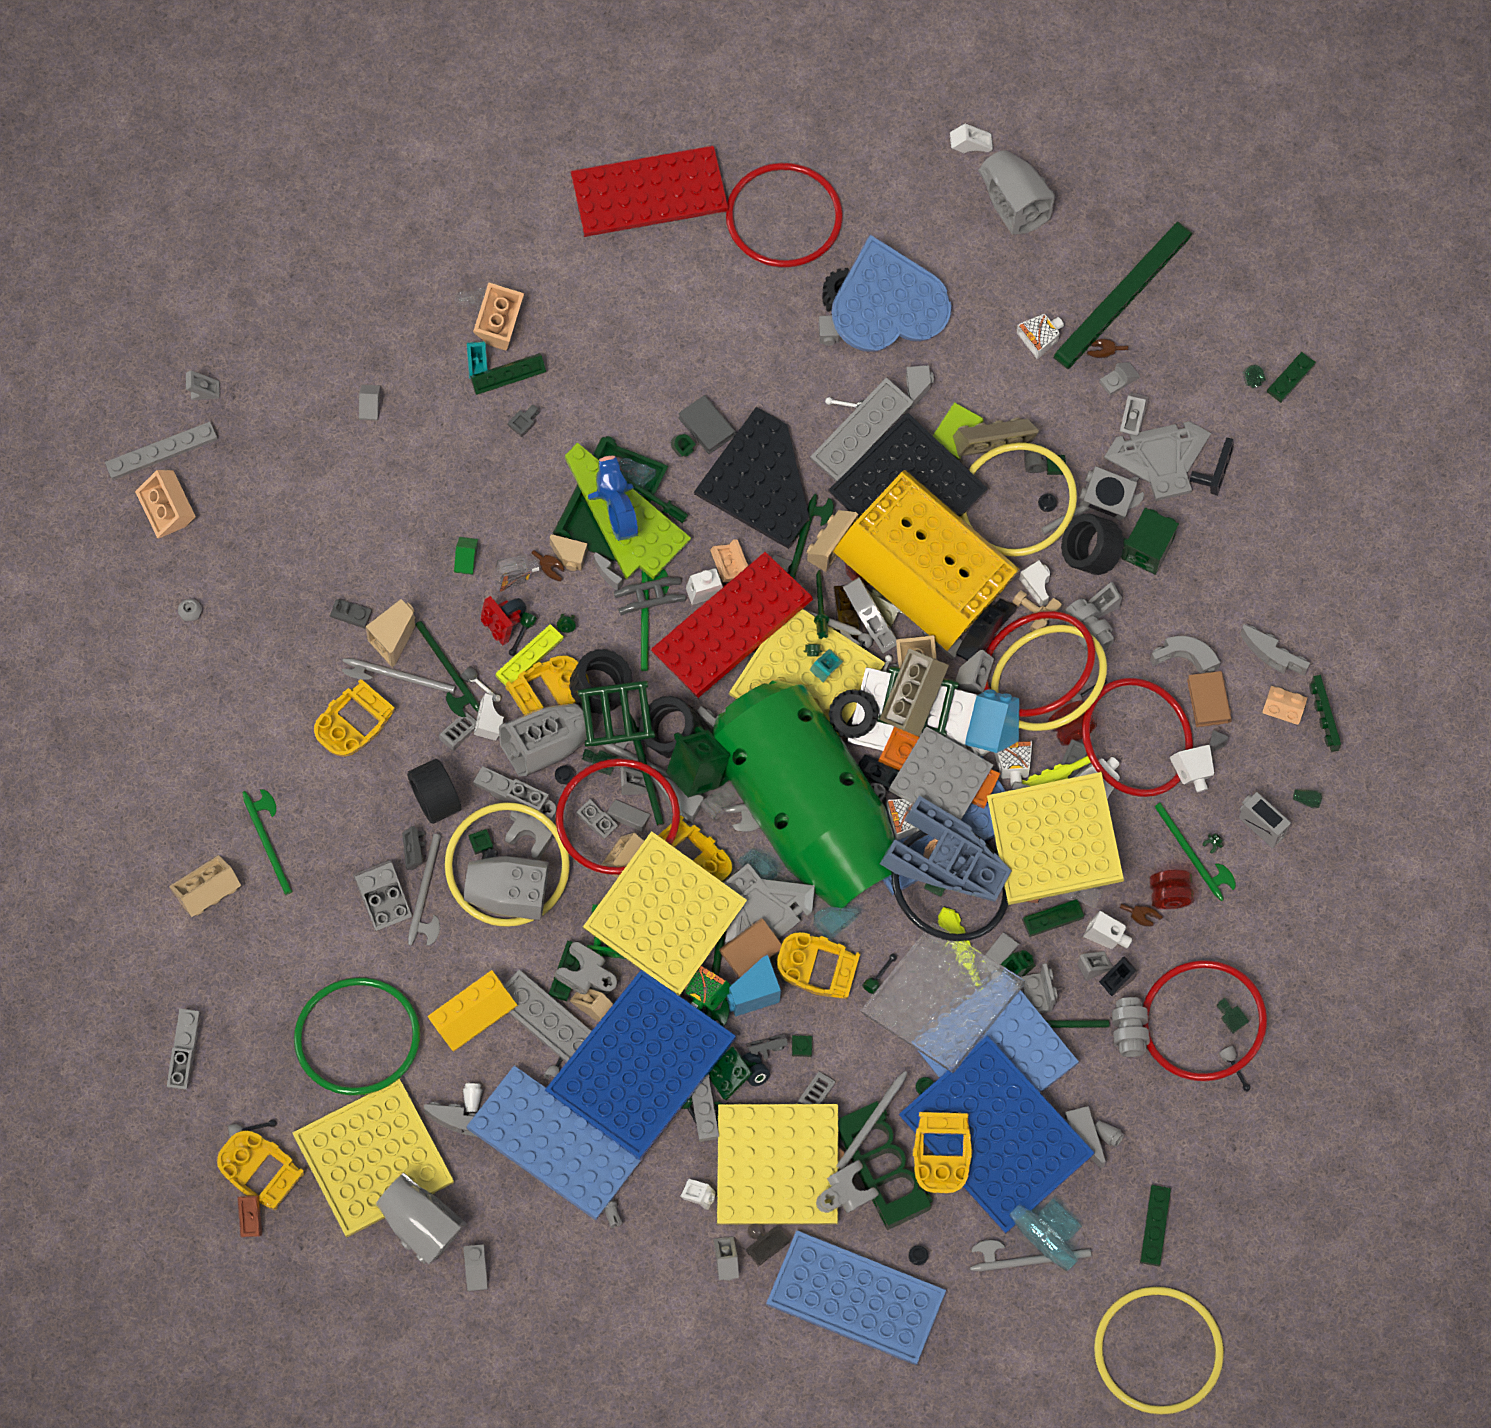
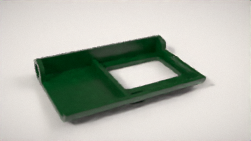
(577, 518)

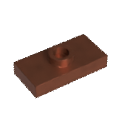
(249, 1216)

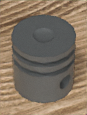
(1035, 461)

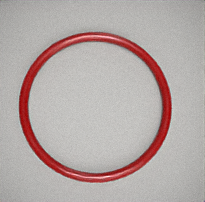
(784, 263)
(1086, 673)
(1090, 752)
(593, 768)
(1261, 1029)

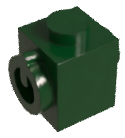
(1019, 963)

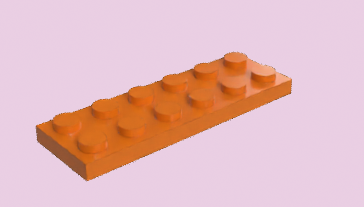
(900, 746)

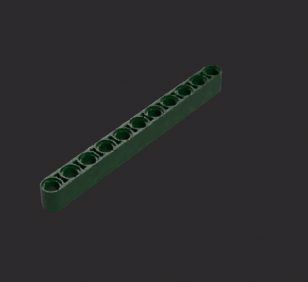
(1122, 295)

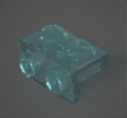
(636, 472)

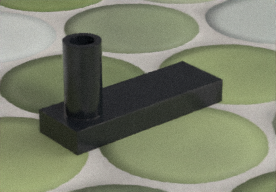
(1216, 480)

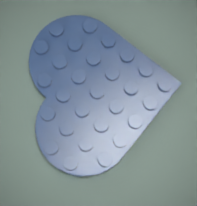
(888, 299)

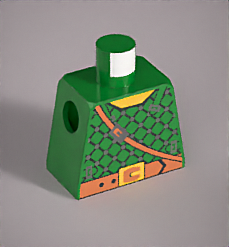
(707, 989)

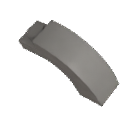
(1190, 649)

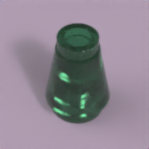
(1310, 798)

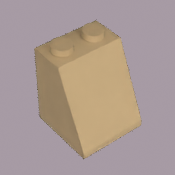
(392, 631)
(623, 851)

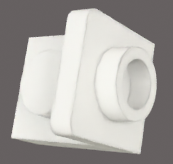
(698, 1193)

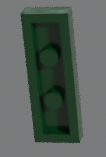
(1291, 377)
(1053, 918)
(558, 989)

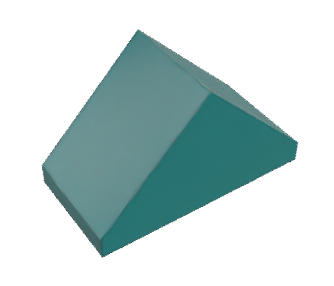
(476, 357)
(826, 665)

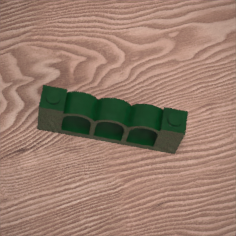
(901, 1209)

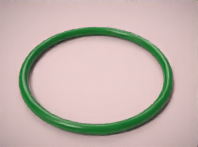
(367, 1089)

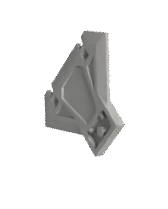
(1161, 457)
(767, 901)

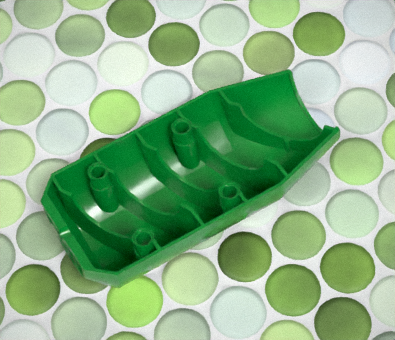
(798, 779)

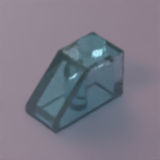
(759, 863)
(834, 920)

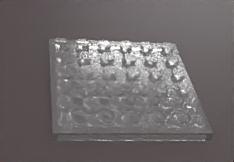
(943, 998)

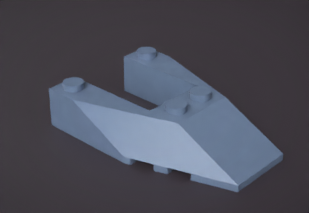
(957, 861)

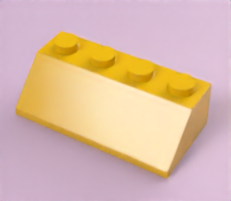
(472, 1010)

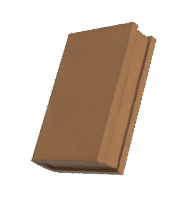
(1209, 699)
(750, 947)

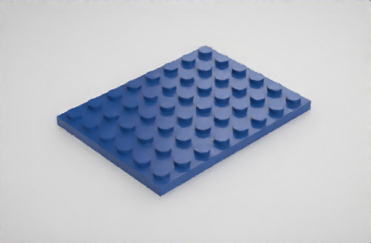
(640, 1064)
(1015, 1134)

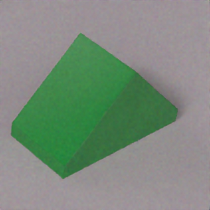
(465, 555)

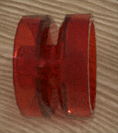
(1073, 729)
(1171, 889)

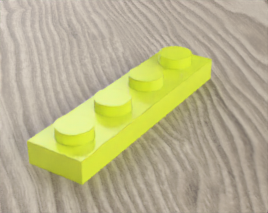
(530, 654)

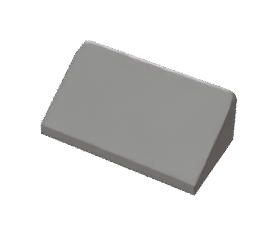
(628, 815)

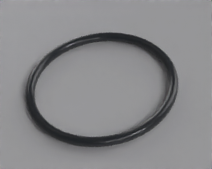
(935, 932)

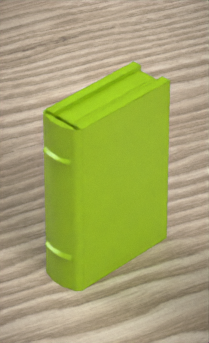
(955, 418)

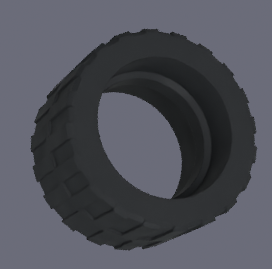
(1077, 539)
(605, 661)
(658, 710)
(434, 791)

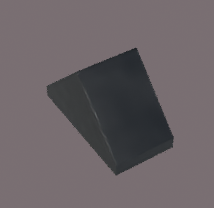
(1119, 976)

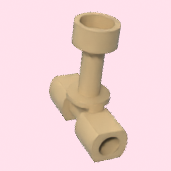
(1053, 605)

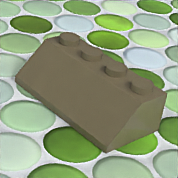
(987, 437)
(914, 692)

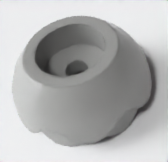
(190, 615)

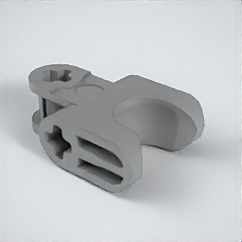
(529, 825)
(590, 973)
(843, 1192)

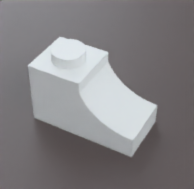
(969, 138)
(1034, 580)
(488, 719)

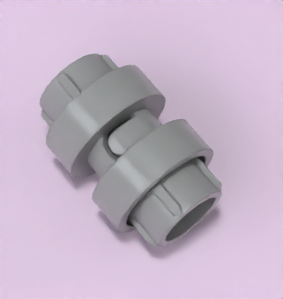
(1088, 615)
(1131, 1035)

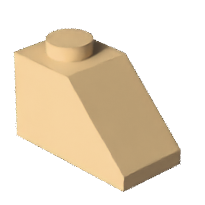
(569, 552)
(593, 1003)

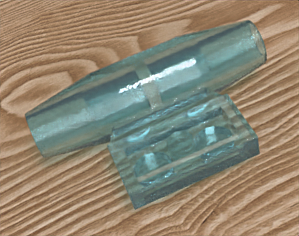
(1049, 1231)

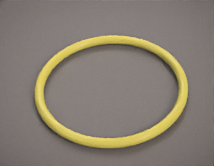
(1072, 493)
(1088, 702)
(467, 822)
(1132, 1402)

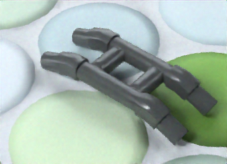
(642, 603)

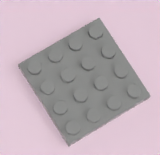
(941, 774)

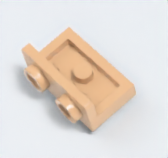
(729, 560)
(1284, 705)

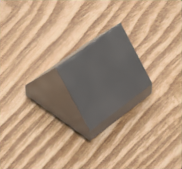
(1217, 741)

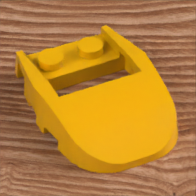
(555, 675)
(341, 737)
(711, 858)
(798, 958)
(243, 1157)
(942, 1173)

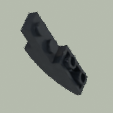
(984, 628)

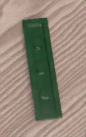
(508, 374)
(1323, 707)
(1155, 1225)

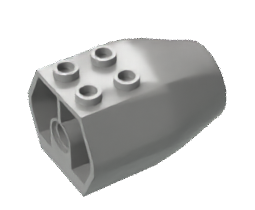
(1017, 192)
(542, 737)
(507, 886)
(419, 1218)

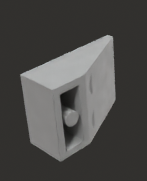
(382, 895)

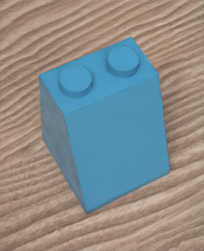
(994, 721)
(754, 989)

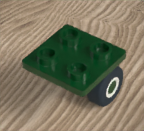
(734, 1070)

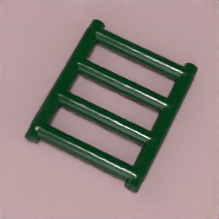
(951, 686)
(603, 692)

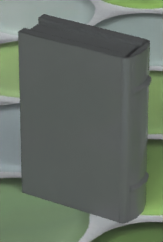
(706, 424)

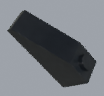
(878, 772)

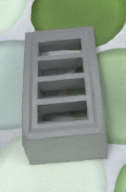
(454, 744)
(802, 1100)

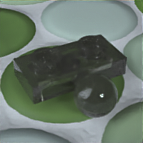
(767, 1244)

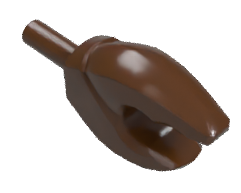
(1108, 348)
(547, 563)
(1139, 913)

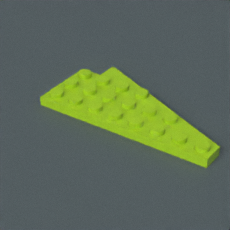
(657, 536)

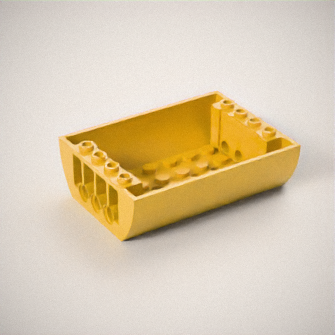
(914, 570)

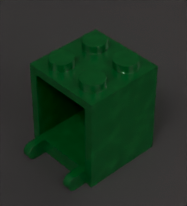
(1150, 540)
(697, 762)

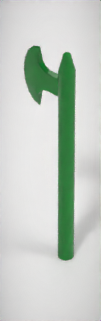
(645, 618)
(266, 803)
(1213, 883)

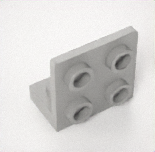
(1040, 990)

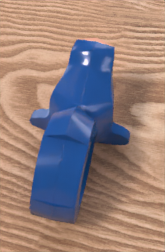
(611, 488)

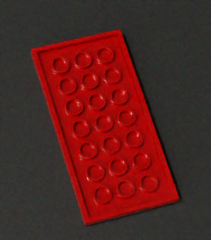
(649, 191)
(731, 624)

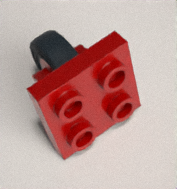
(502, 617)

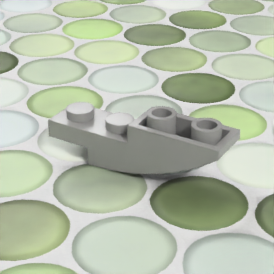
(870, 615)
(1265, 648)
(510, 790)
(183, 1049)
(450, 1117)

